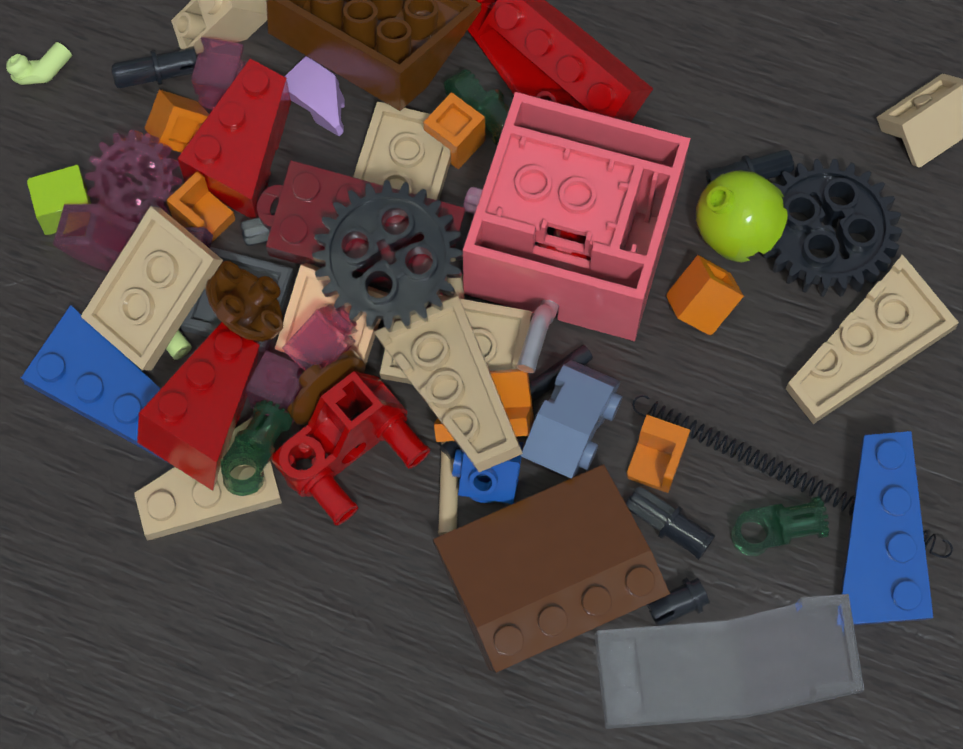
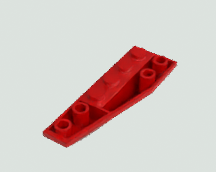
(555, 59)

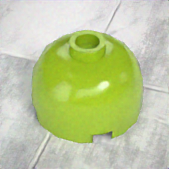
(741, 215)

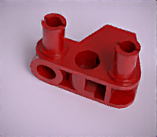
(333, 436)

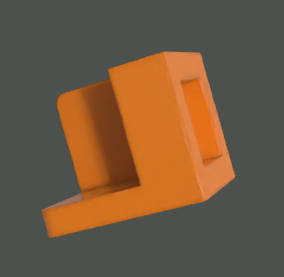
(175, 119)
(457, 128)
(196, 207)
(704, 295)
(657, 453)

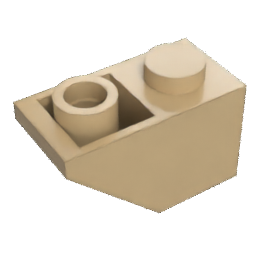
(218, 20)

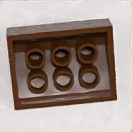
(375, 44)
(550, 568)

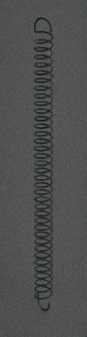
(771, 461)

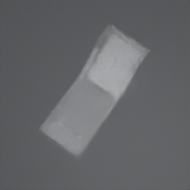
(729, 666)

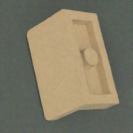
(927, 119)

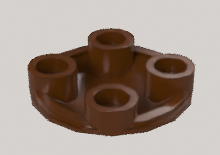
(245, 302)
(319, 380)

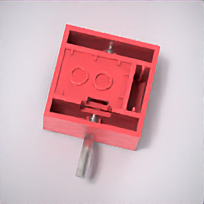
(611, 205)

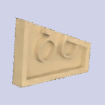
(181, 503)

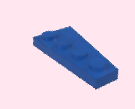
(91, 377)
(886, 538)

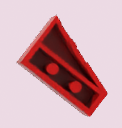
(240, 138)
(200, 406)

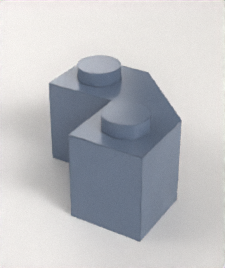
(570, 418)

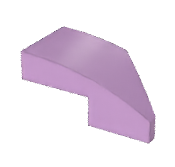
(317, 92)

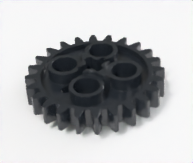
(863, 215)
(409, 291)

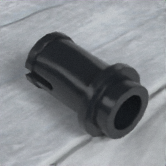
(679, 602)

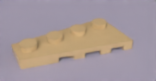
(879, 336)
(454, 381)

